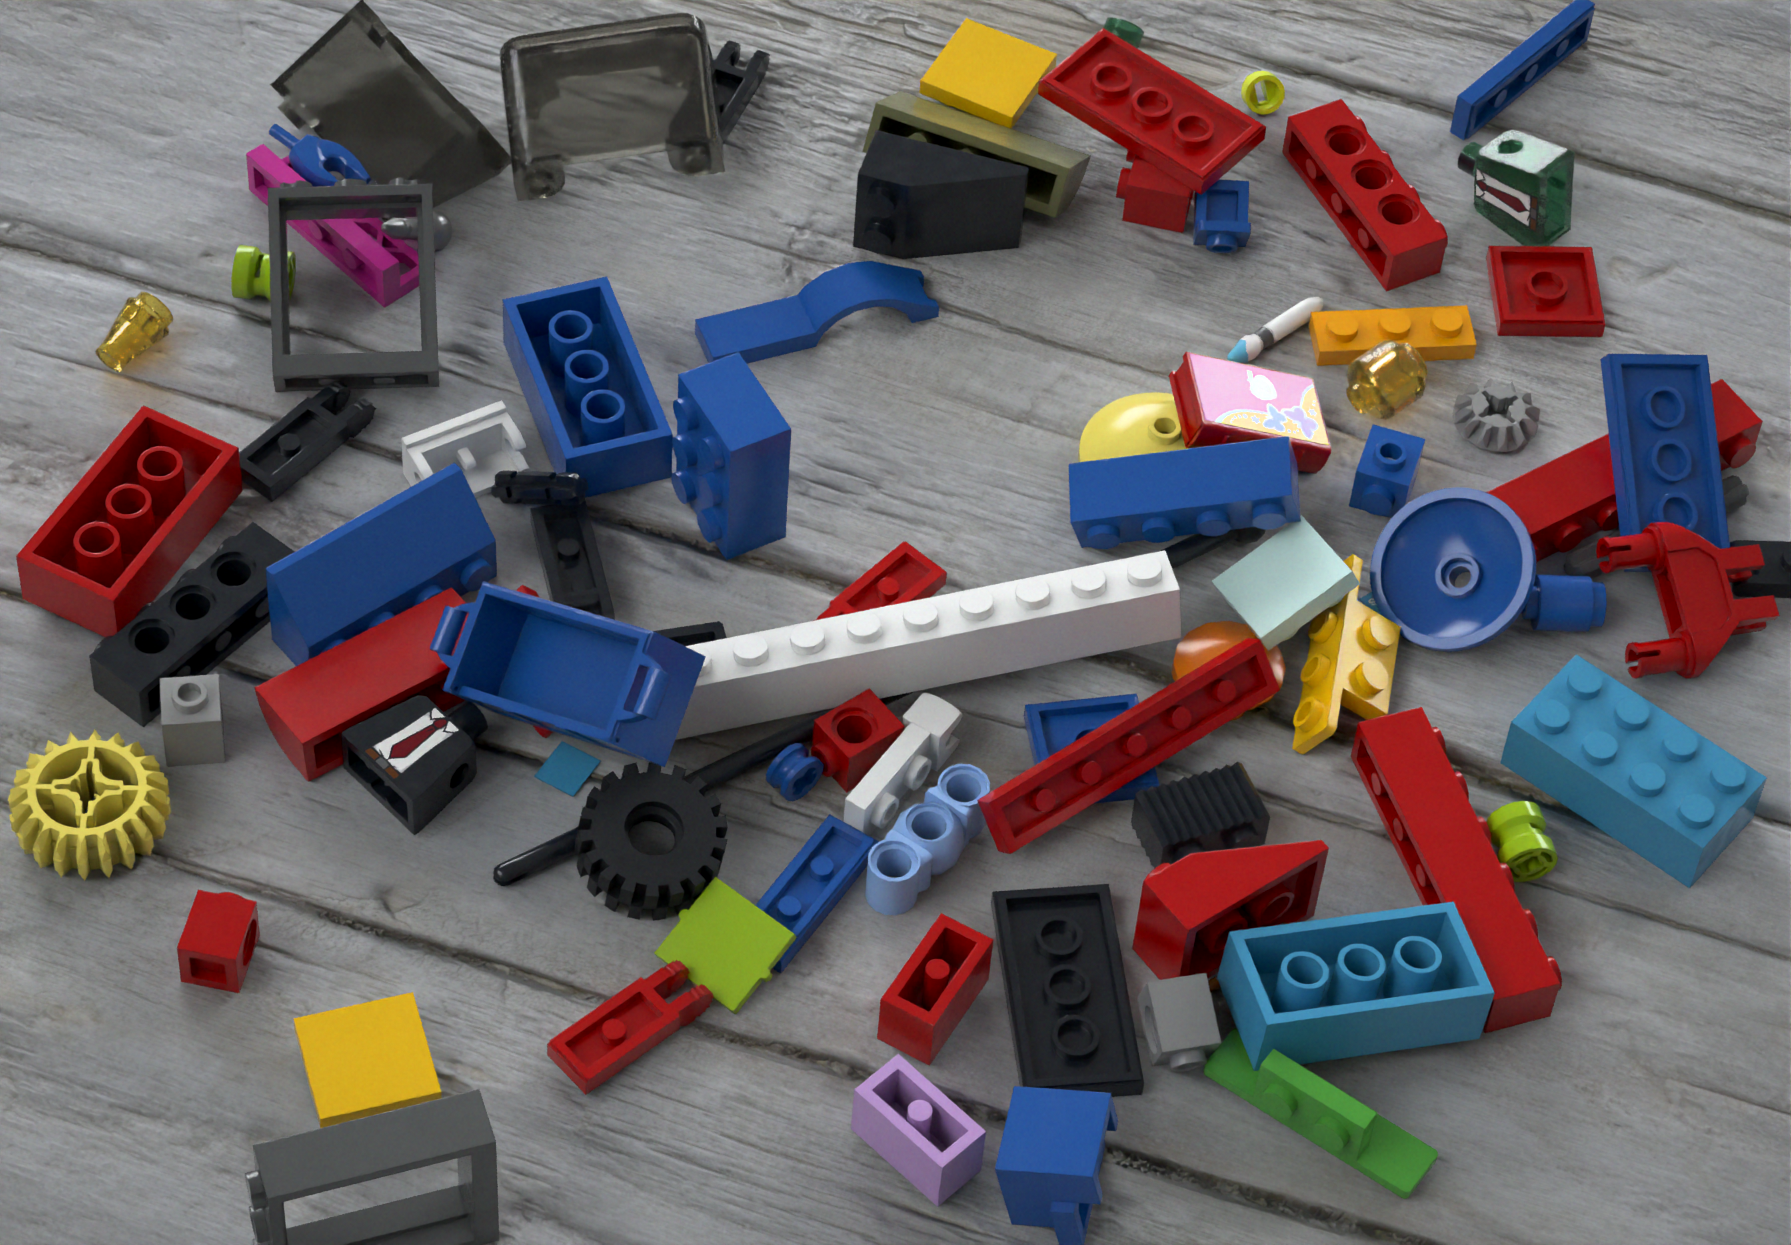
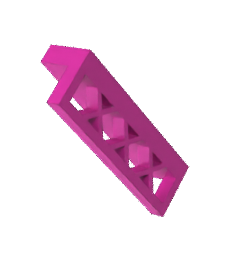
(342, 240)

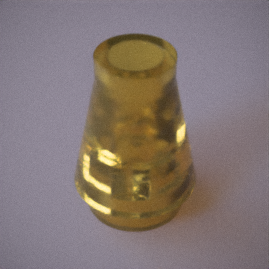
(136, 329)

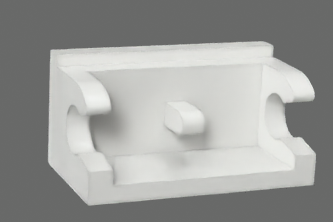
(476, 441)

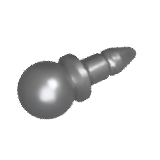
(406, 230)

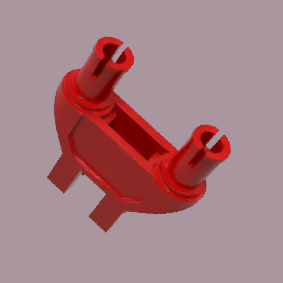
(1693, 595)

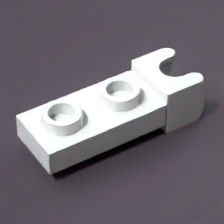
(905, 764)

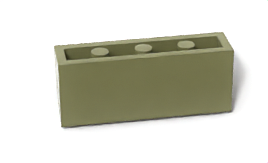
(1053, 169)

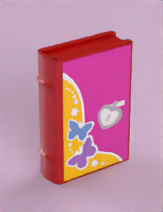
(1243, 402)

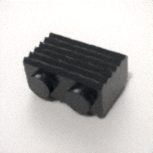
(1200, 815)

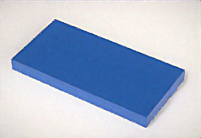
(1664, 444)

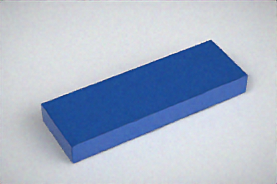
(816, 881)

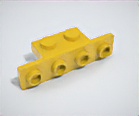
(1346, 665)

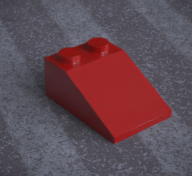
(1205, 895)

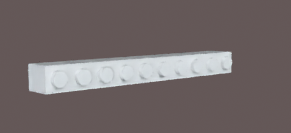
(934, 642)

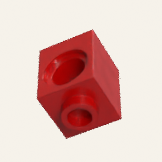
(854, 738)
(218, 941)

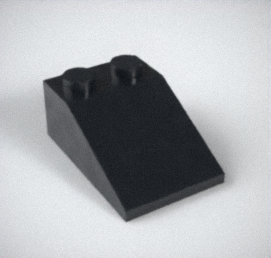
(936, 200)

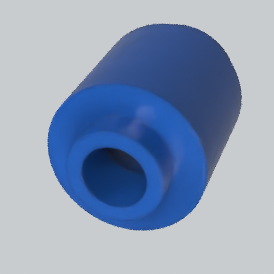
(1566, 603)

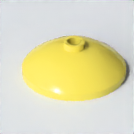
(1132, 427)

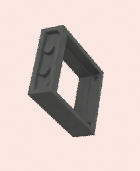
(347, 201)
(378, 1148)

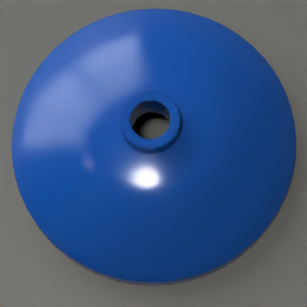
(1430, 547)

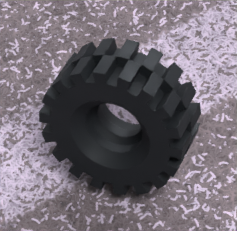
(641, 878)

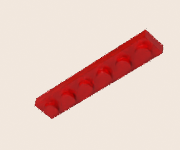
(1128, 745)

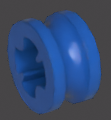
(794, 772)

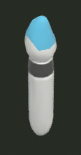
(1251, 345)

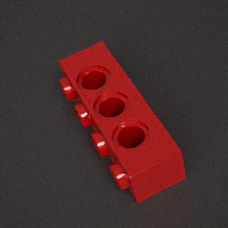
(1365, 194)

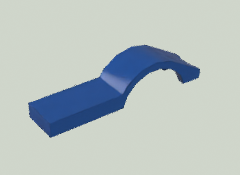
(802, 319)

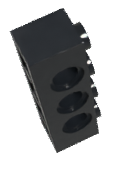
(190, 625)

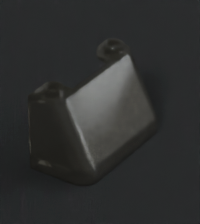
(610, 97)
(388, 109)

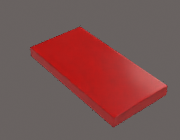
(1152, 110)

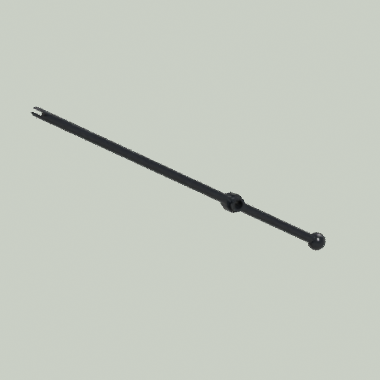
(801, 732)

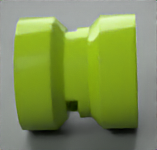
(252, 273)
(1519, 835)

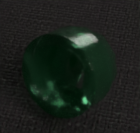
(1125, 30)

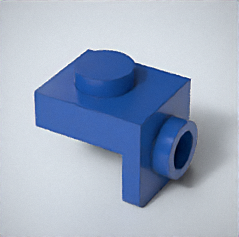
(1222, 216)

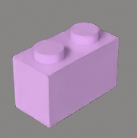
(918, 1130)

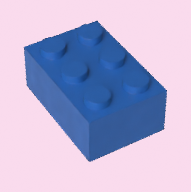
(731, 456)

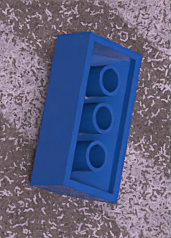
(381, 566)

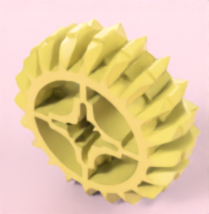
(58, 788)

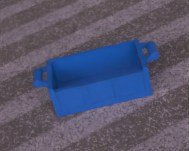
(568, 671)

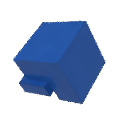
(1054, 1158)

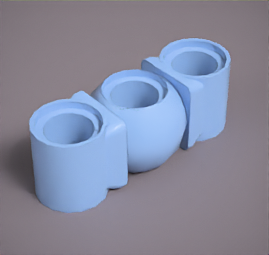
(948, 818)

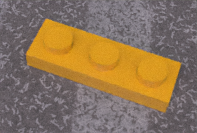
(1432, 331)

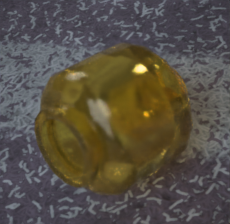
(1386, 379)

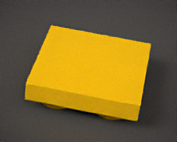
(987, 73)
(366, 1059)

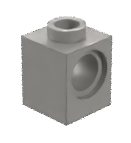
(192, 720)
(1179, 1021)

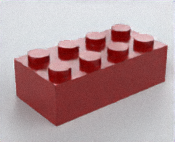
(130, 522)

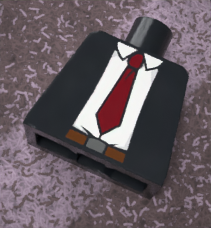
(414, 757)

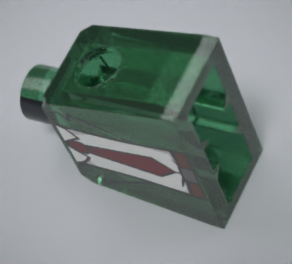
(1522, 186)

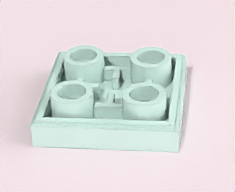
(1285, 583)

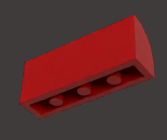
(354, 682)

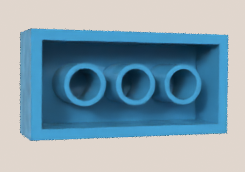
(1632, 770)
(1355, 984)

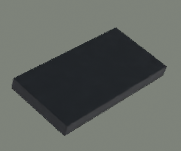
(1067, 990)

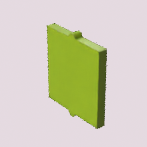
(726, 944)

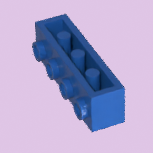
(1184, 493)

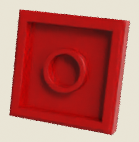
(1545, 291)

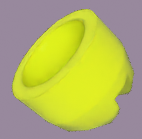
(1272, 90)

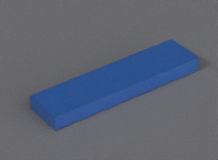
(1522, 68)

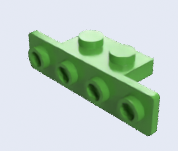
(1324, 1115)

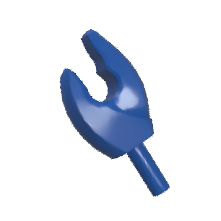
(317, 157)

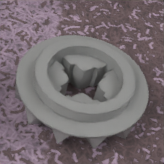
(1494, 431)

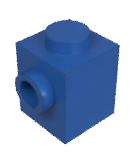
(1386, 484)

